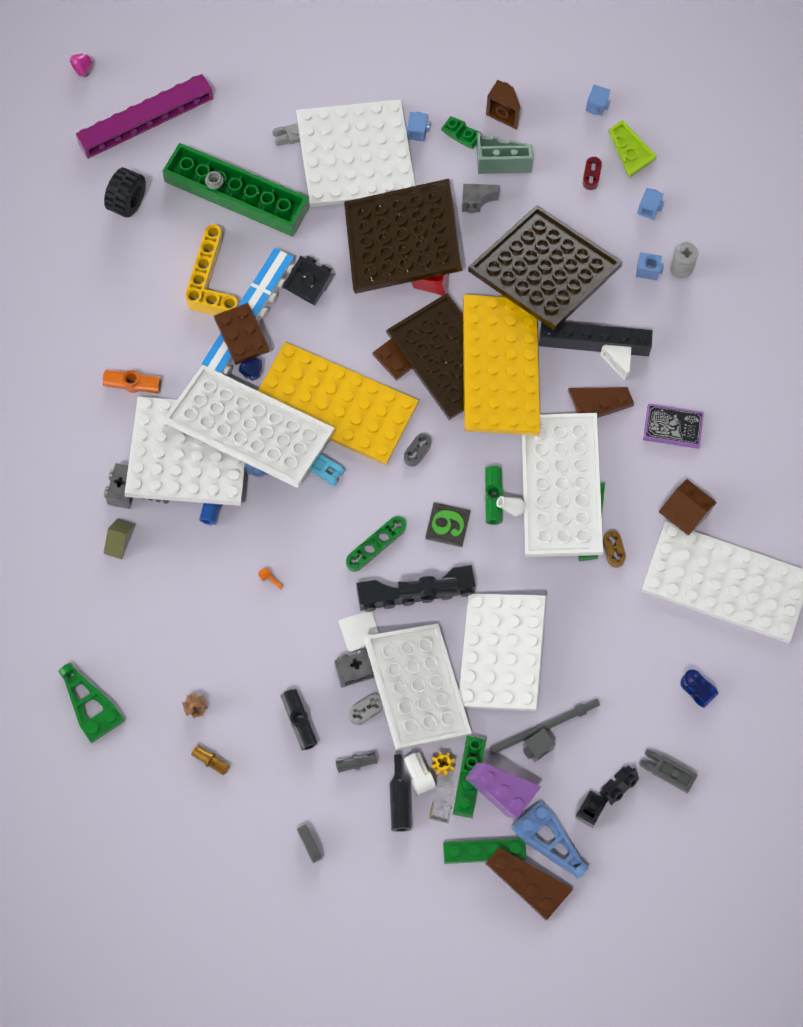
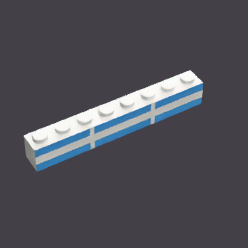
(259, 296)

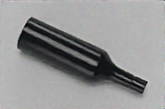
(399, 798)

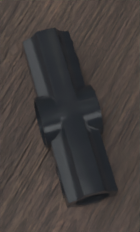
(427, 588)
(302, 730)

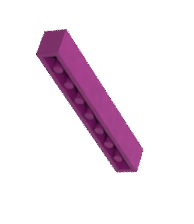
(144, 116)

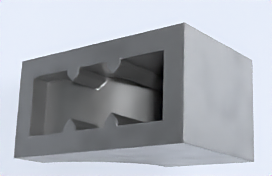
(477, 195)

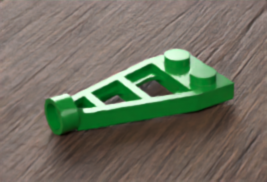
(100, 723)

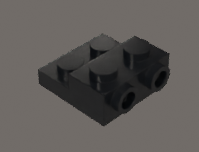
(308, 279)

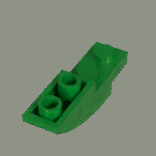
(467, 793)

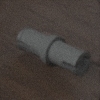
(356, 762)

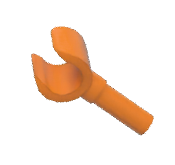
(266, 574)

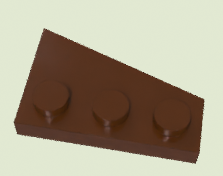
(600, 400)

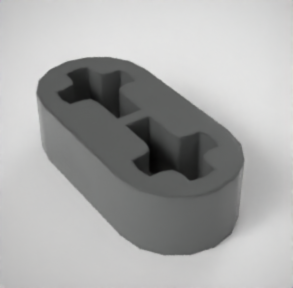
(414, 447)
(309, 843)

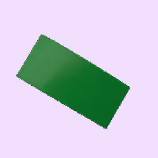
(460, 132)

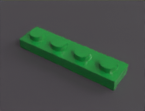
(481, 850)

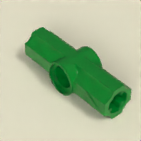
(493, 484)

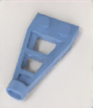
(532, 822)

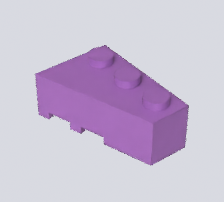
(502, 789)

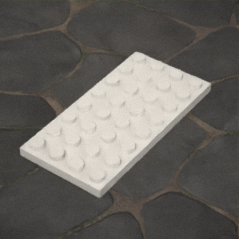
(249, 426)
(562, 487)
(726, 582)

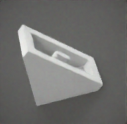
(618, 358)

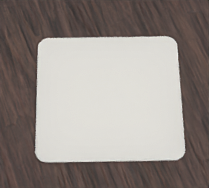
(356, 628)

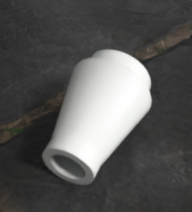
(513, 506)

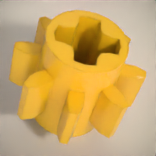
(439, 760)

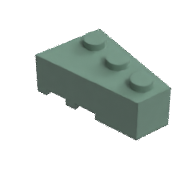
(502, 156)

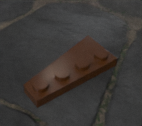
(532, 885)

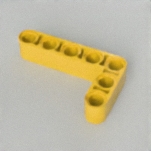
(204, 275)

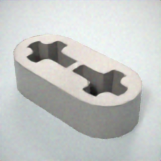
(369, 713)

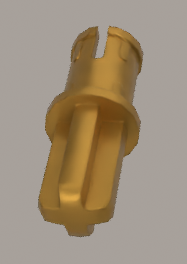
(210, 760)

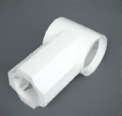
(420, 778)

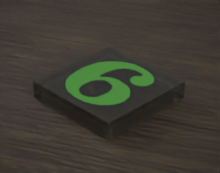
(447, 524)

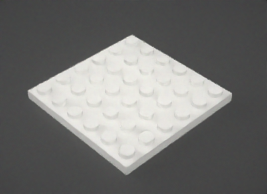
(354, 151)
(176, 465)

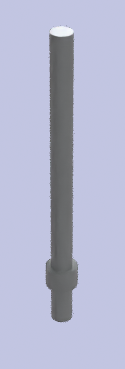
(579, 710)

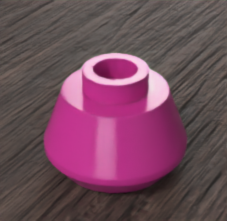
(81, 64)

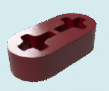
(594, 173)

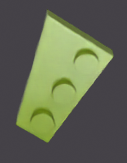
(630, 148)

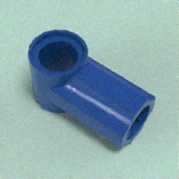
(210, 513)

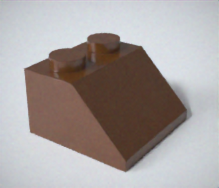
(503, 104)
(687, 507)

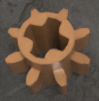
(195, 705)

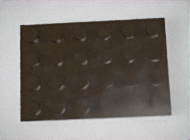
(434, 350)

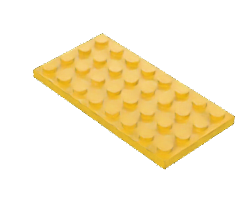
(500, 367)
(362, 411)

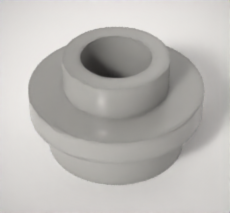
(214, 176)

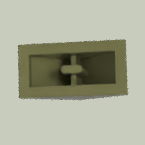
(118, 538)

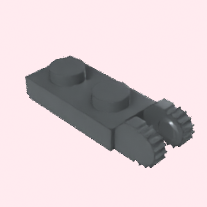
(669, 771)

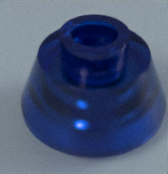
(251, 368)

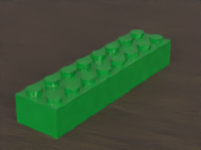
(240, 190)

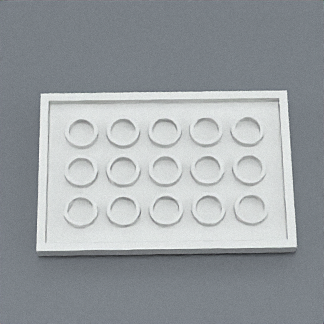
(502, 652)
(417, 686)

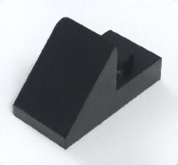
(591, 809)

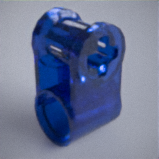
(699, 689)

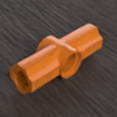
(120, 380)

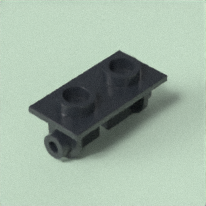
(626, 779)

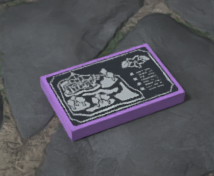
(673, 426)

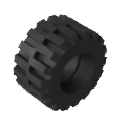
(124, 192)

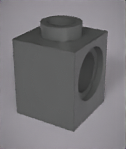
(538, 745)

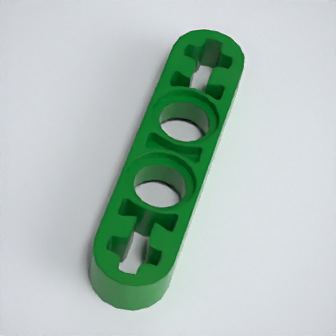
(375, 543)

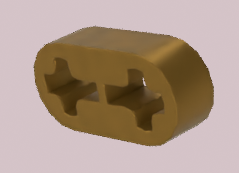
(618, 547)

